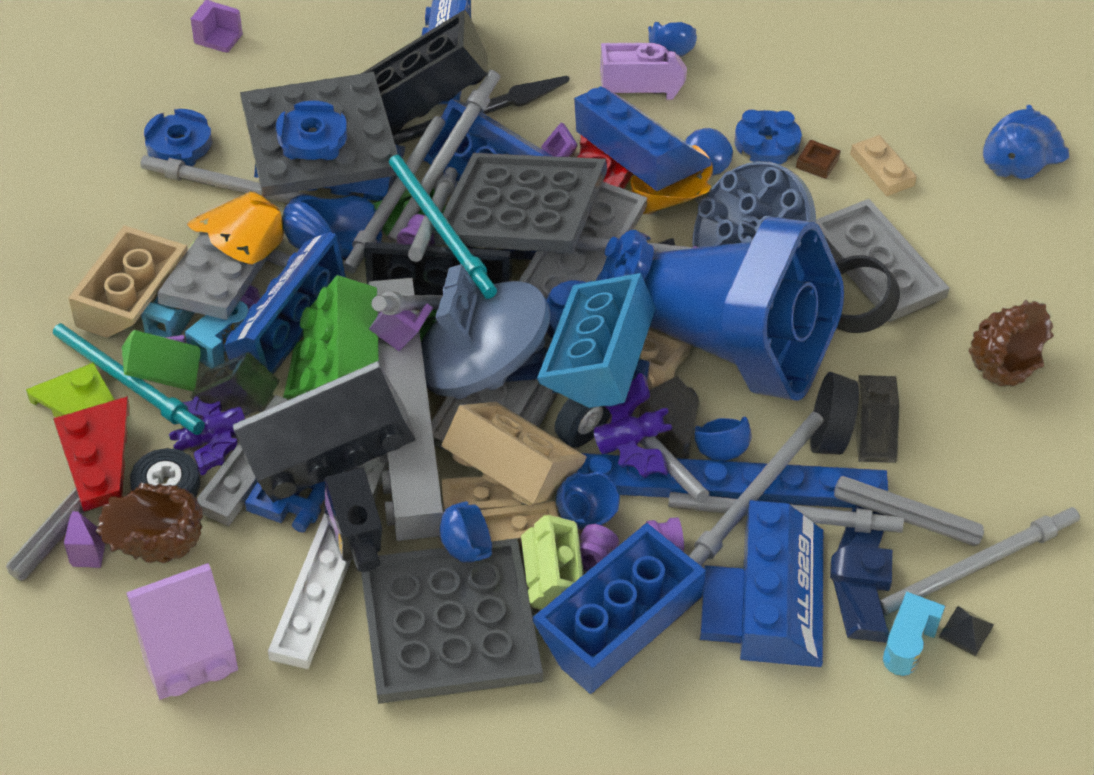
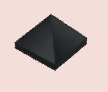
(966, 630)

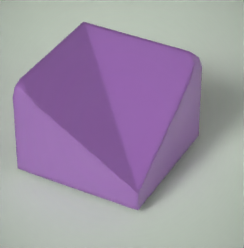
(82, 543)

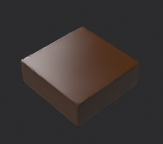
(818, 159)

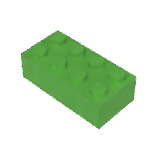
(338, 332)

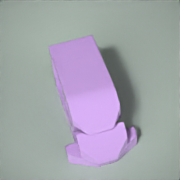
(641, 69)

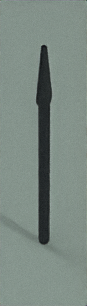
(518, 95)

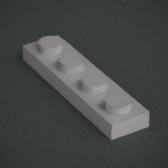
(231, 484)

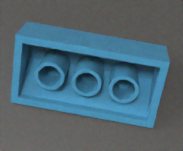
(599, 341)

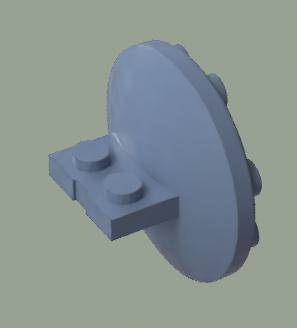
(747, 198)
(480, 338)

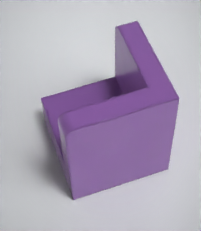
(216, 26)
(399, 328)

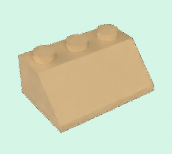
(123, 281)
(511, 451)

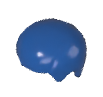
(675, 37)
(714, 145)
(723, 438)
(587, 499)
(465, 533)

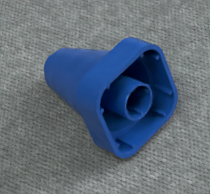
(754, 303)

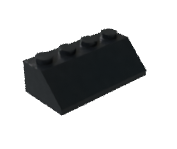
(430, 70)
(429, 274)
(324, 432)

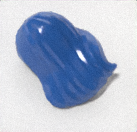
(1032, 140)
(311, 217)

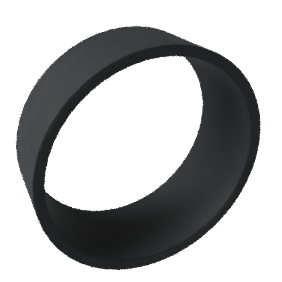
(883, 311)
(838, 406)

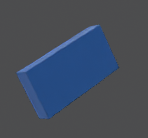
(722, 604)

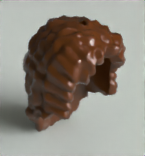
(1011, 343)
(152, 523)

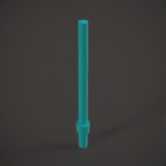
(471, 263)
(171, 408)

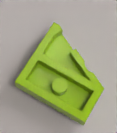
(71, 391)

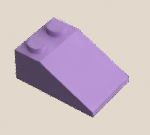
(182, 631)

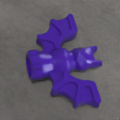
(627, 431)
(217, 433)

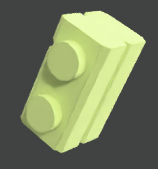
(551, 559)

